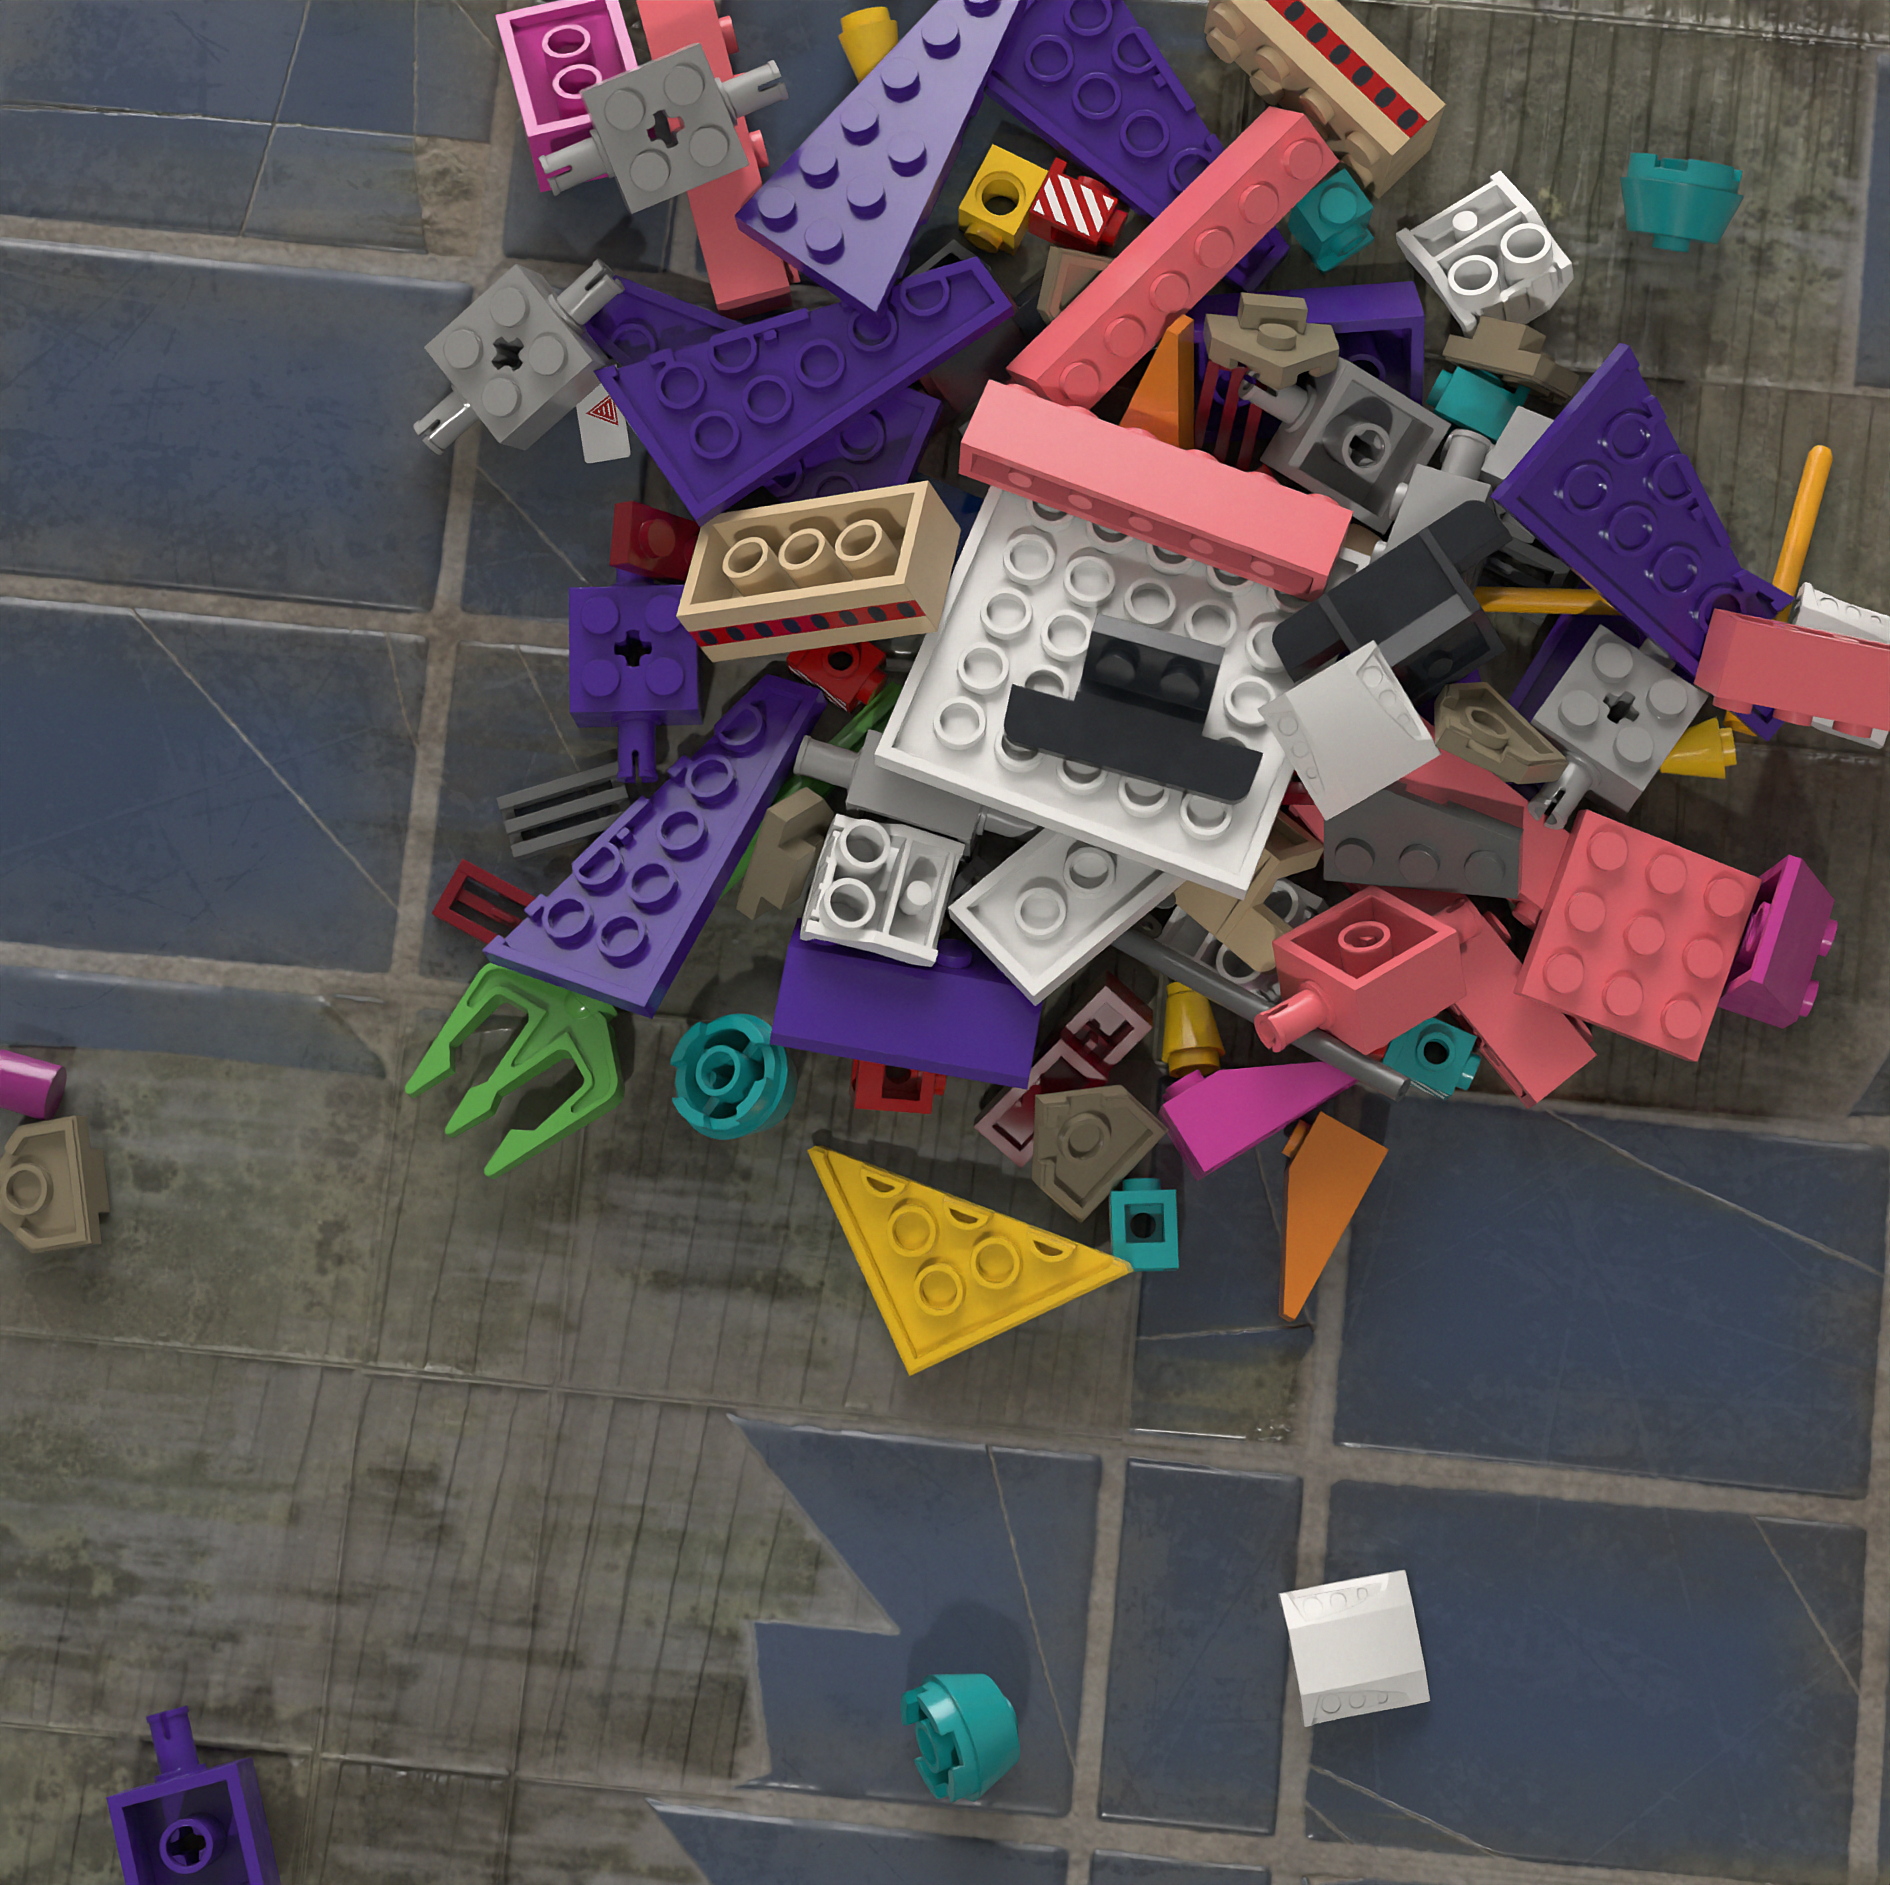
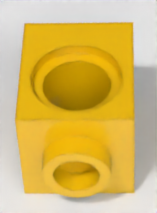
(1000, 176)

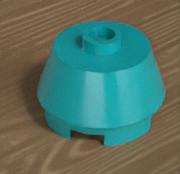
(1679, 200)
(732, 1077)
(962, 1732)

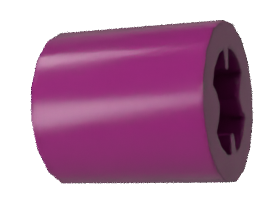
(30, 1085)

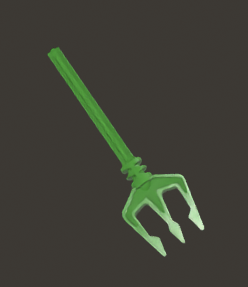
(569, 1023)

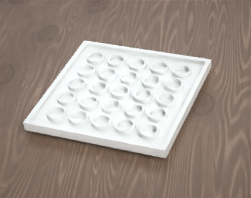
(1025, 618)

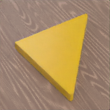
(947, 1266)

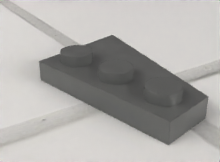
(1423, 846)

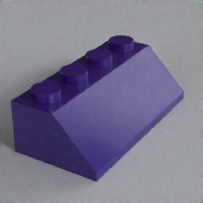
(1374, 327)
(937, 1019)

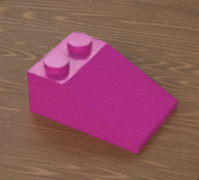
(554, 55)
(1780, 946)
(1241, 1107)

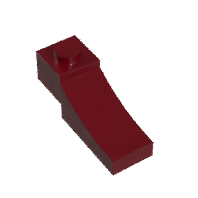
(1074, 1056)

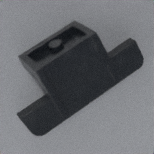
(965, 375)
(1409, 606)
(1138, 714)

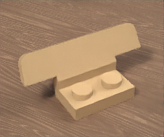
(1249, 925)

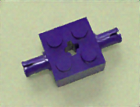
(635, 699)
(186, 1799)

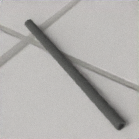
(1249, 1005)

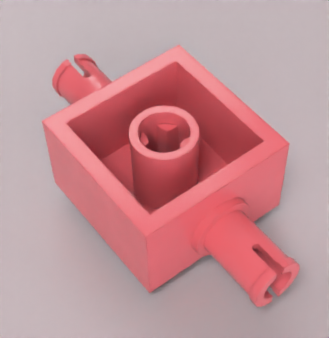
(1368, 970)

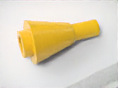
(1702, 751)

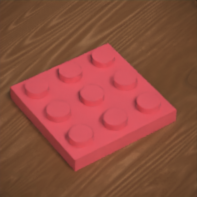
(1637, 935)

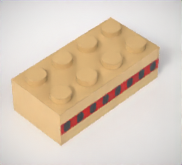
(1337, 74)
(820, 572)

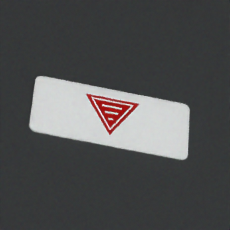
(602, 427)

